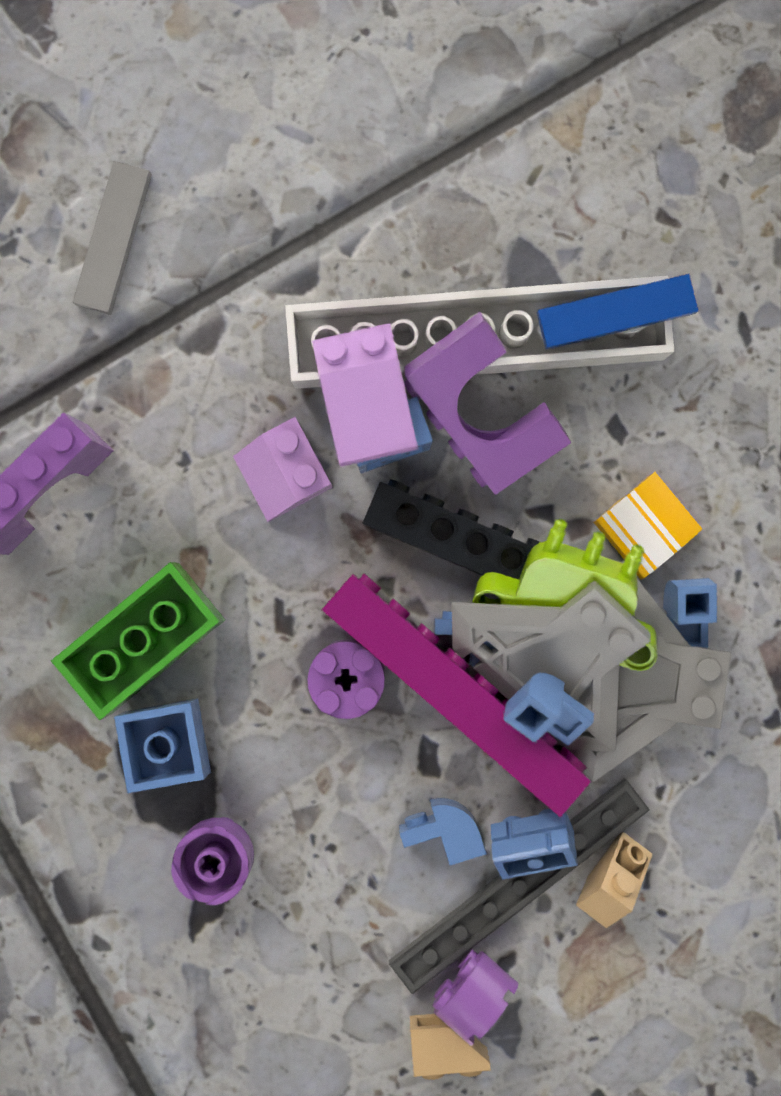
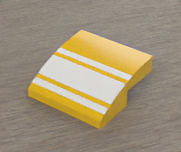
(650, 518)

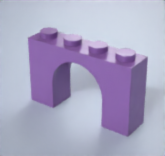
(59, 451)
(497, 455)

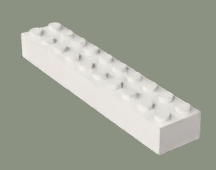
(511, 312)

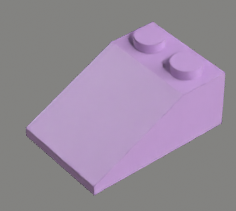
(364, 395)

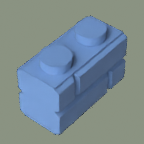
(533, 844)

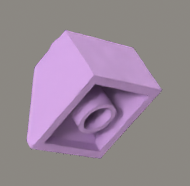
(282, 469)

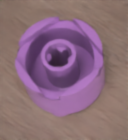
(331, 695)
(211, 881)
(475, 997)

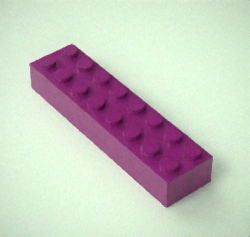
(461, 698)

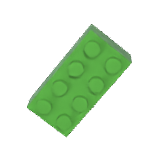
(138, 640)

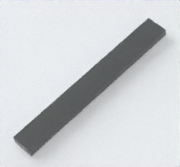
(505, 898)

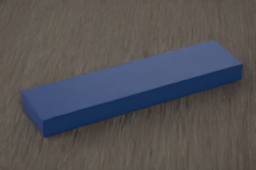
(617, 311)

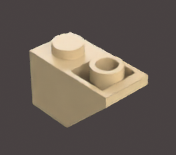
(615, 881)
(442, 1051)

